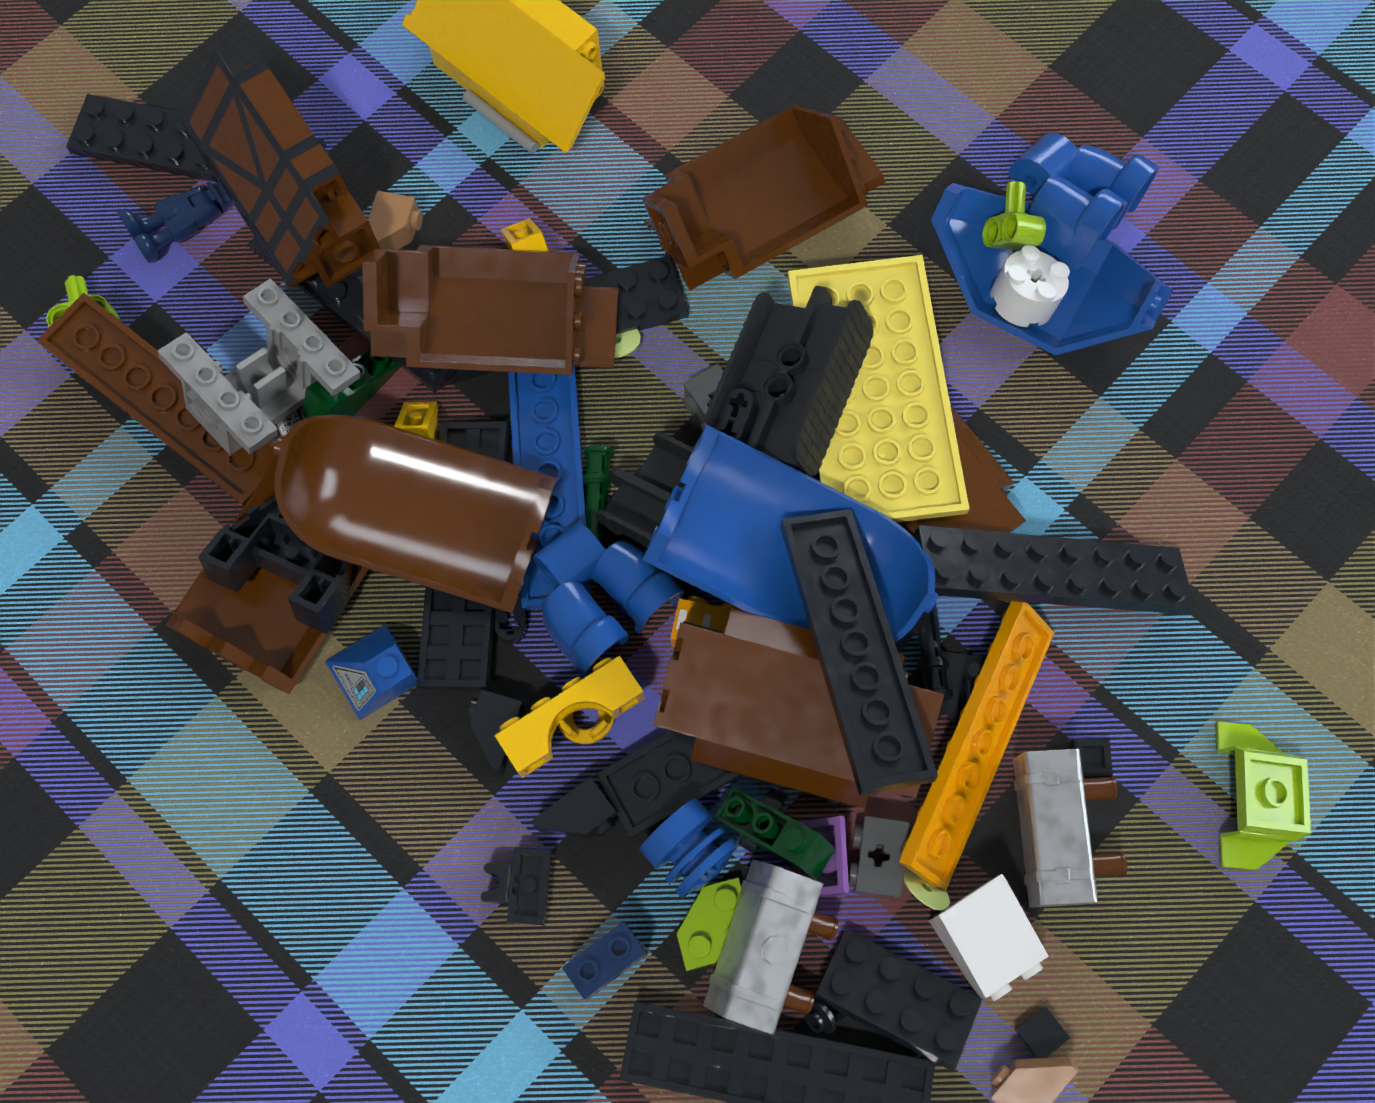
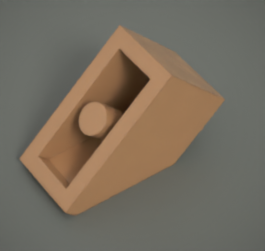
(394, 219)
(1032, 1080)

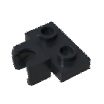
(523, 886)

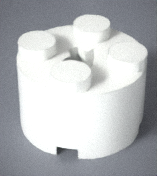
(1030, 287)

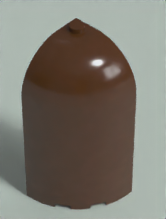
(411, 506)

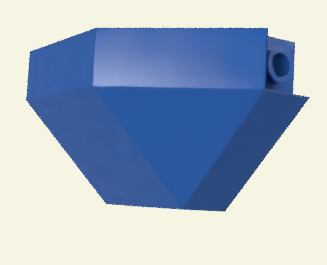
(1104, 298)

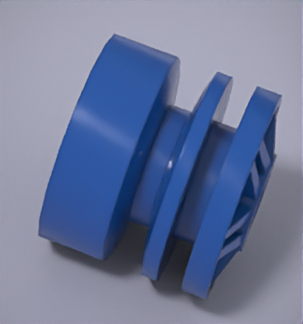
(689, 848)

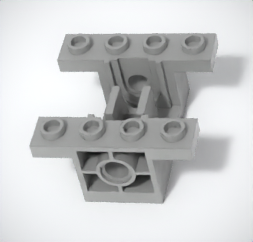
(265, 386)

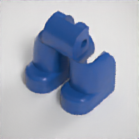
(1080, 192)
(570, 612)

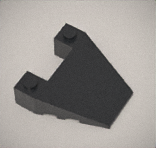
(269, 543)

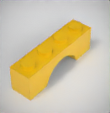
(607, 689)

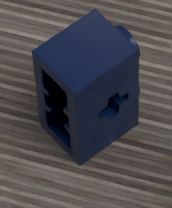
(604, 961)

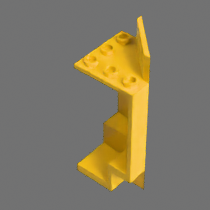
(519, 56)

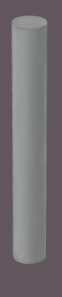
(500, 121)

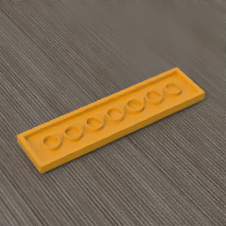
(977, 746)

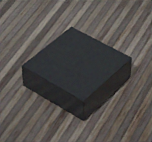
(1094, 756)
(1042, 1033)

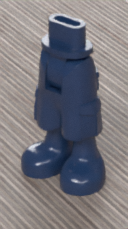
(181, 215)

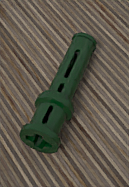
(597, 482)

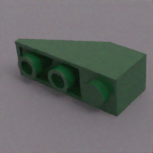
(373, 375)
(776, 833)

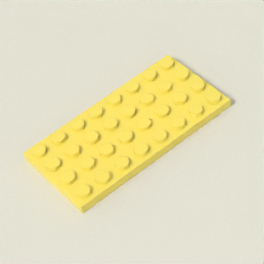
(898, 426)

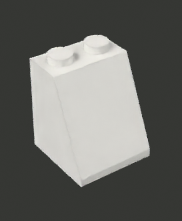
(990, 938)

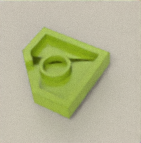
(708, 923)

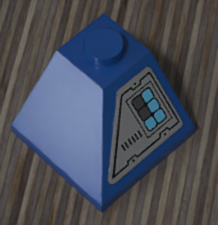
(372, 672)

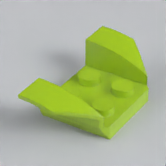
(1269, 794)

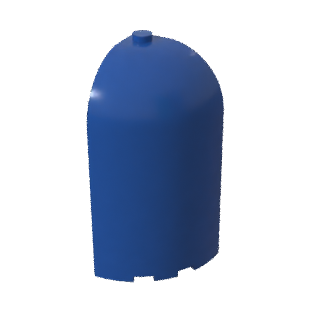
(729, 542)

